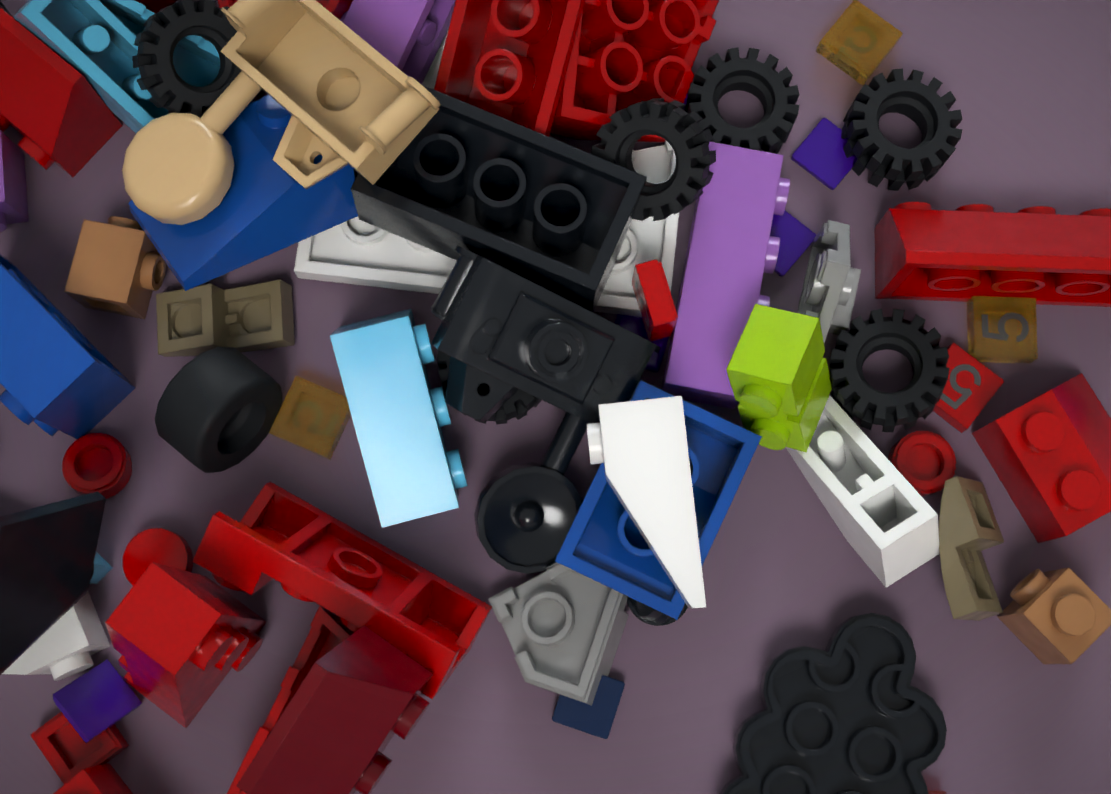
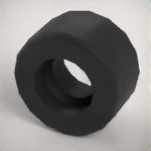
(218, 409)

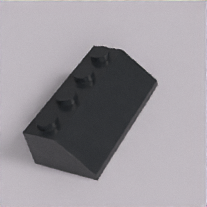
(507, 199)

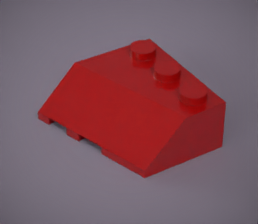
(630, 56)

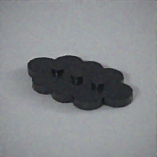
(841, 718)

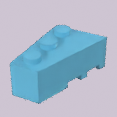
(99, 44)
(398, 416)

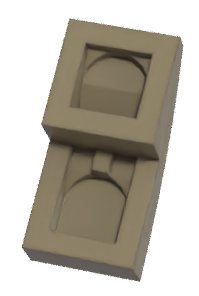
(237, 317)
(965, 530)

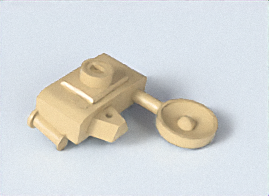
(331, 81)

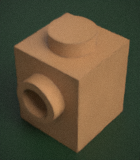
(115, 268)
(1056, 615)

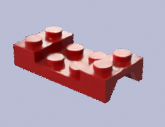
(346, 574)

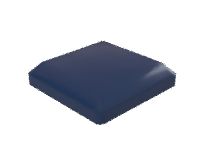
(591, 719)

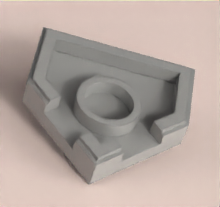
(829, 280)
(563, 630)

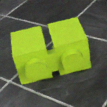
(780, 377)

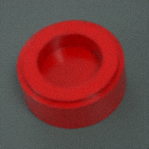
(924, 461)
(97, 464)
(156, 546)

